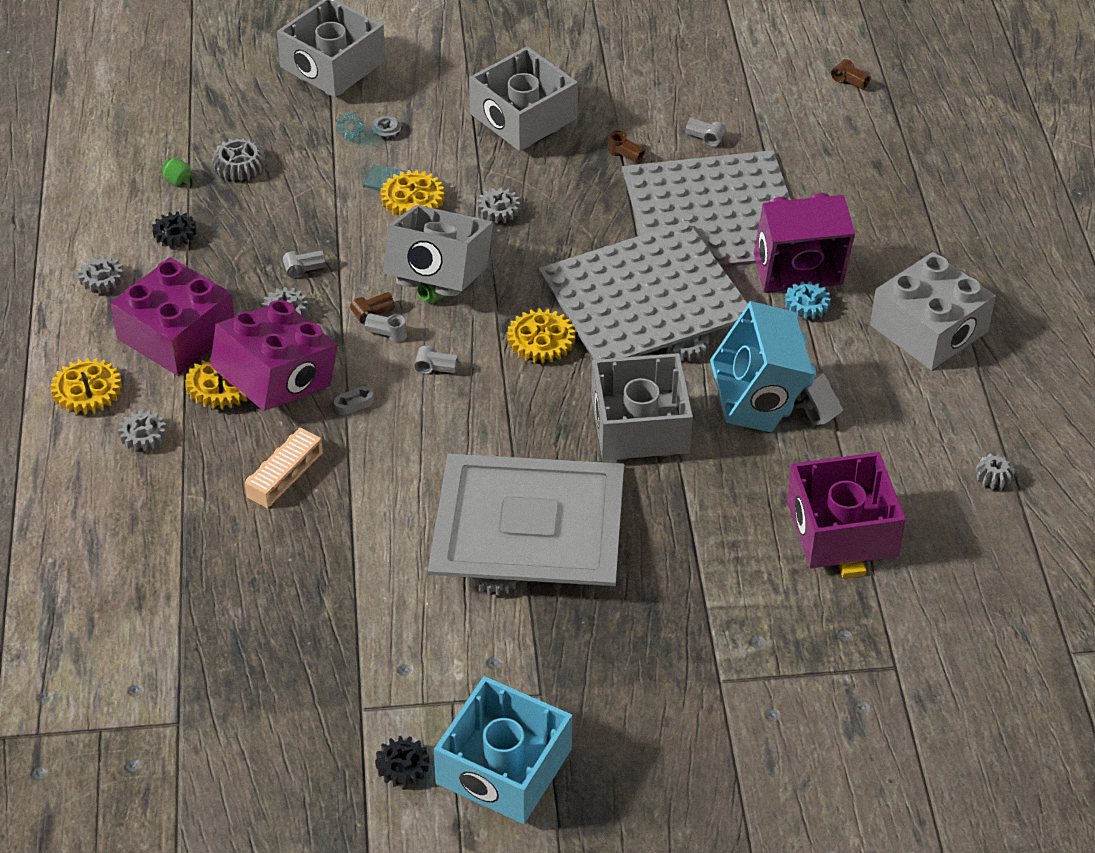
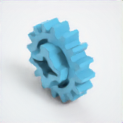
(807, 300)

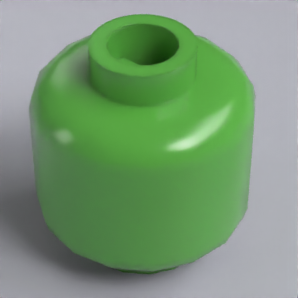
(176, 171)
(428, 294)

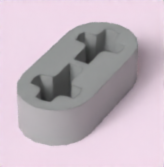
(353, 401)

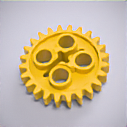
(411, 190)
(541, 335)
(204, 387)
(70, 392)

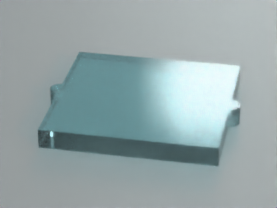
(379, 175)

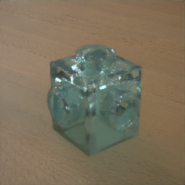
(343, 123)

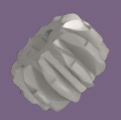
(995, 471)

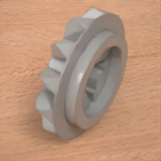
(380, 124)

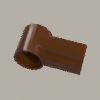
(847, 72)
(623, 147)
(375, 305)

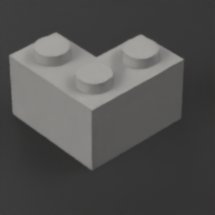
(819, 401)

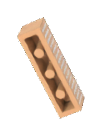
(283, 467)

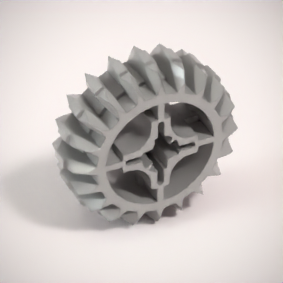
(238, 159)

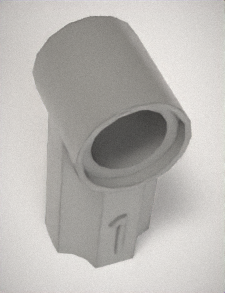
(711, 133)
(297, 264)
(391, 326)
(429, 360)

